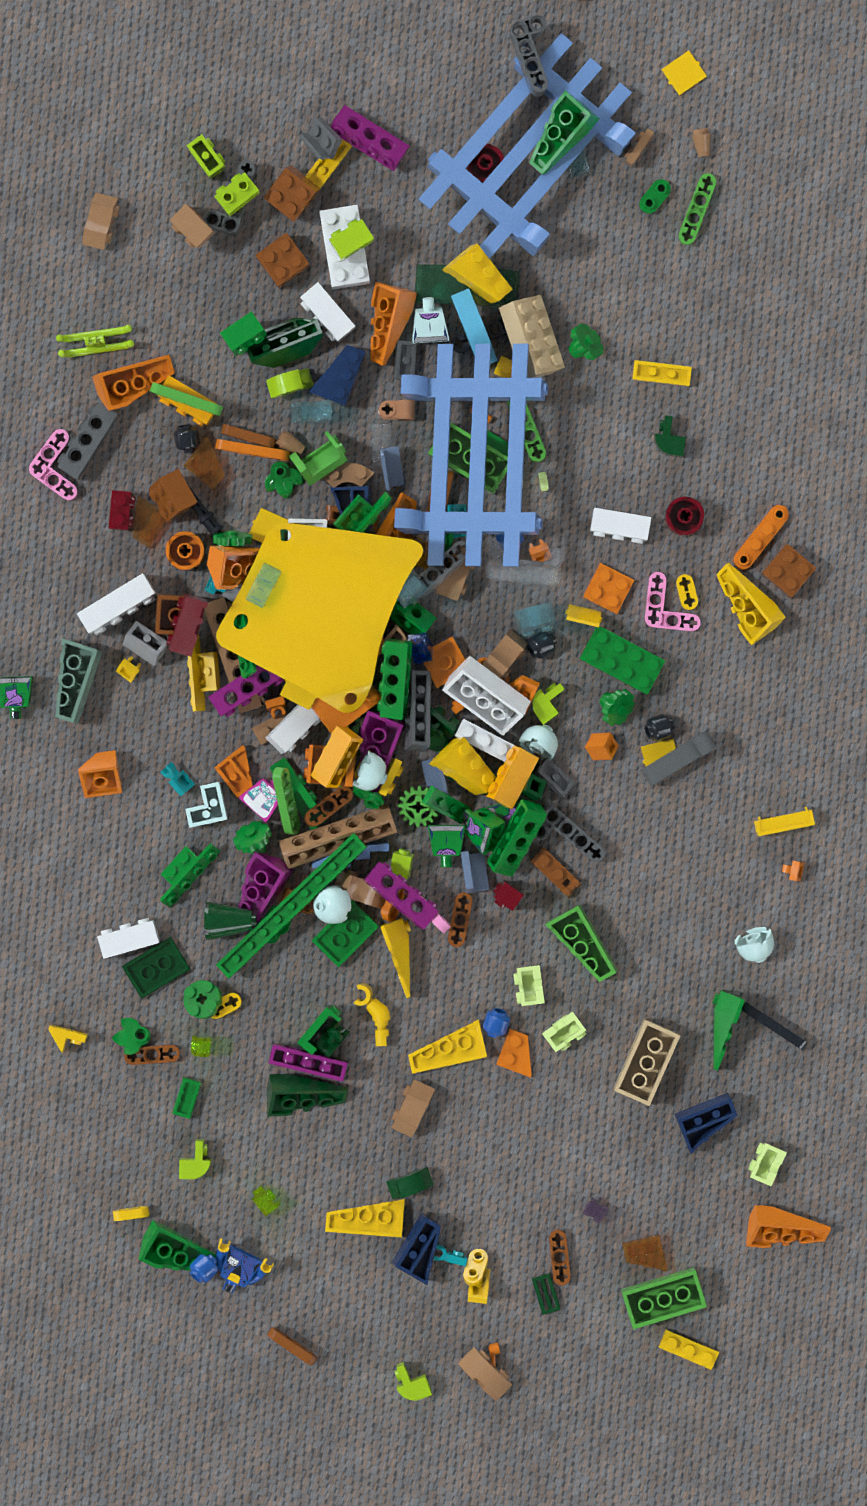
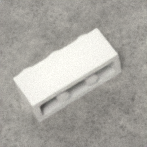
(327, 313)
(620, 525)
(292, 728)
(484, 740)
(128, 938)

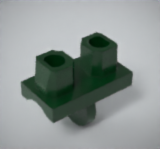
(440, 725)
(331, 1039)

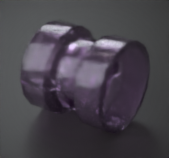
(595, 1210)

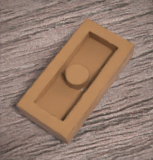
(642, 139)
(266, 727)

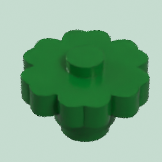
(585, 343)
(232, 538)
(616, 706)
(252, 837)

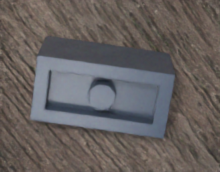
(391, 467)
(434, 776)
(474, 872)

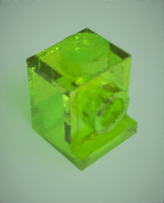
(201, 1046)
(265, 1200)

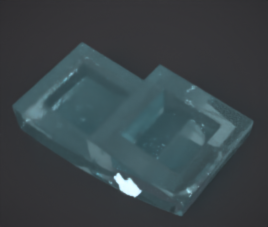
(263, 585)

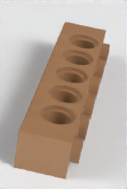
(213, 609)
(326, 839)

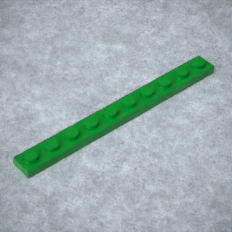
(291, 905)

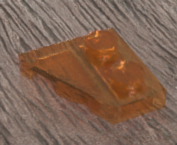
(205, 465)
(147, 522)
(645, 1252)

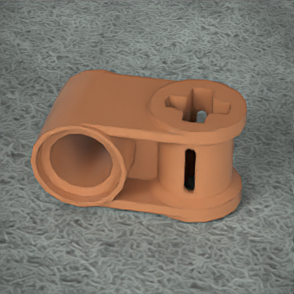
(401, 410)

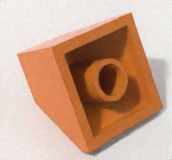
(101, 775)

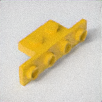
(203, 675)

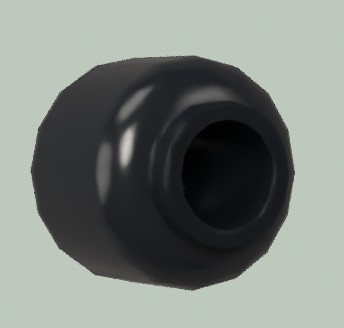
(186, 438)
(541, 645)
(659, 727)

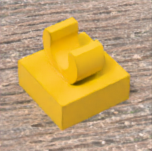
(128, 670)

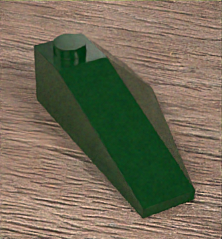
(294, 1092)

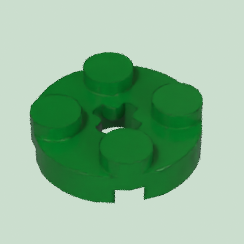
(211, 1004)

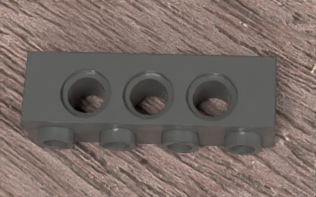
(77, 468)
(418, 712)

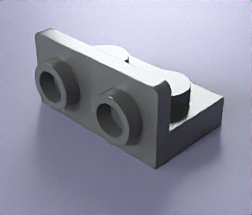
(322, 139)

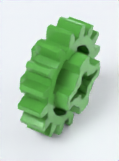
(409, 806)

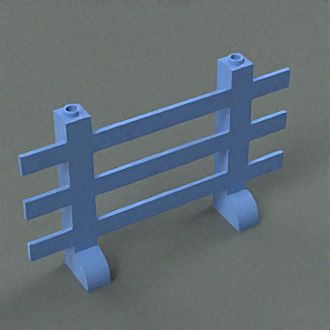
(482, 196)
(479, 390)

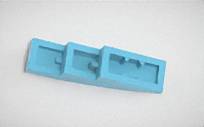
(471, 321)

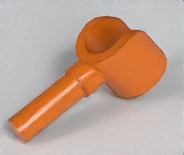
(493, 1350)

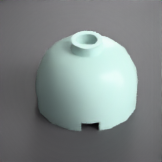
(539, 740)
(371, 772)
(332, 905)
(756, 945)

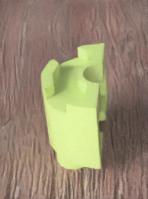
(529, 985)
(564, 1031)
(767, 1163)

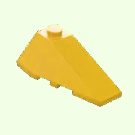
(754, 609)
(397, 941)

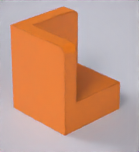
(601, 746)

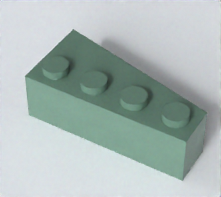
(75, 679)

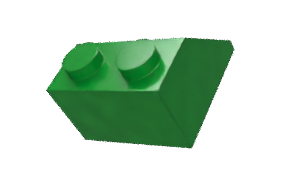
(243, 334)

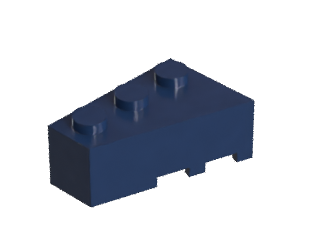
(339, 377)
(345, 495)
(705, 1119)
(418, 1249)

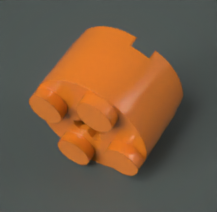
(193, 543)

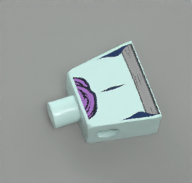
(429, 323)

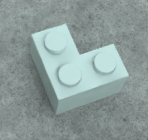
(213, 808)

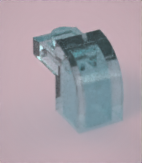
(311, 412)
(411, 590)

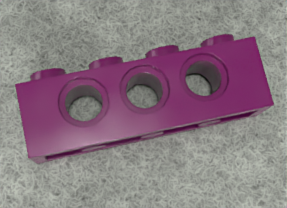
(369, 138)
(219, 698)
(375, 881)
(305, 1062)

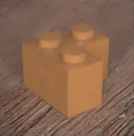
(192, 226)

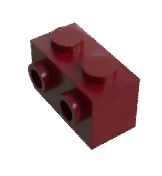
(120, 510)
(506, 895)

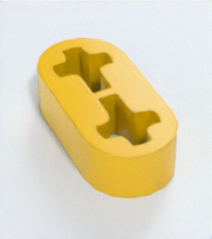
(682, 593)
(230, 1008)
(131, 1213)

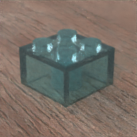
(534, 618)

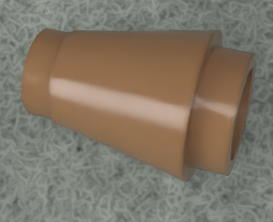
(701, 141)
(290, 443)

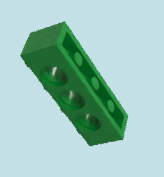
(413, 618)
(403, 651)
(517, 838)

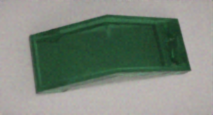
(435, 283)

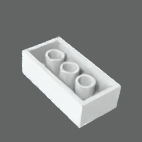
(354, 269)
(117, 604)
(486, 695)

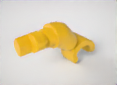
(379, 1014)

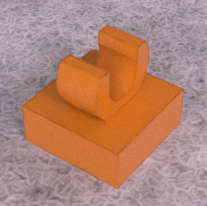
(538, 552)
(276, 704)
(795, 870)

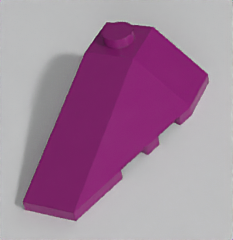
(380, 737)
(263, 883)

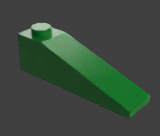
(565, 128)
(726, 1012)
(169, 1249)

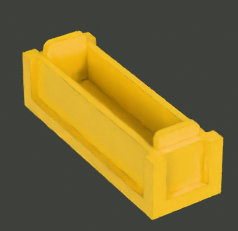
(784, 822)

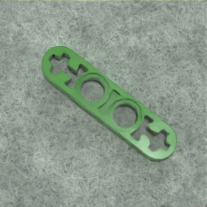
(699, 210)
(186, 399)
(529, 425)
(286, 801)

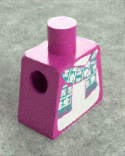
(261, 798)

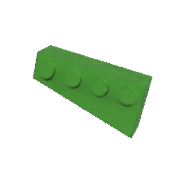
(581, 939)

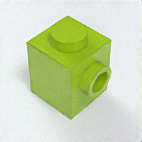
(402, 863)

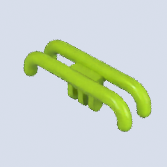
(95, 342)

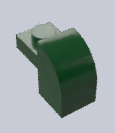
(667, 443)
(534, 786)
(410, 1183)

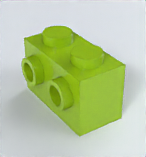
(205, 156)
(236, 194)
(351, 239)

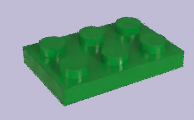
(343, 938)

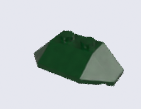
(286, 342)

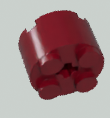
(492, 156)
(685, 505)

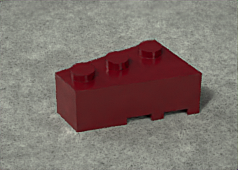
(186, 624)

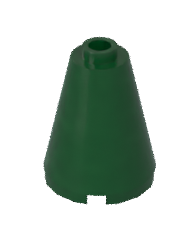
(227, 920)

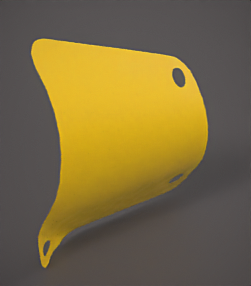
(325, 608)

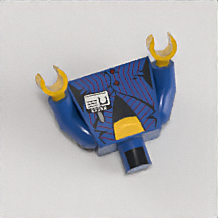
(239, 1266)

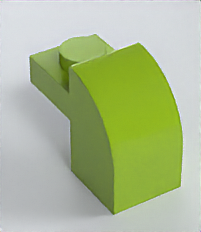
(289, 382)
(541, 703)
(195, 1167)
(413, 1388)

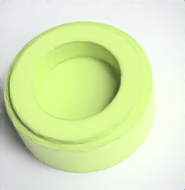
(543, 481)

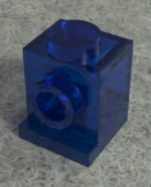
(421, 647)

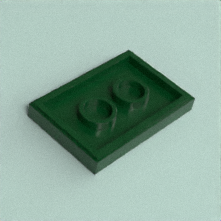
(156, 967)

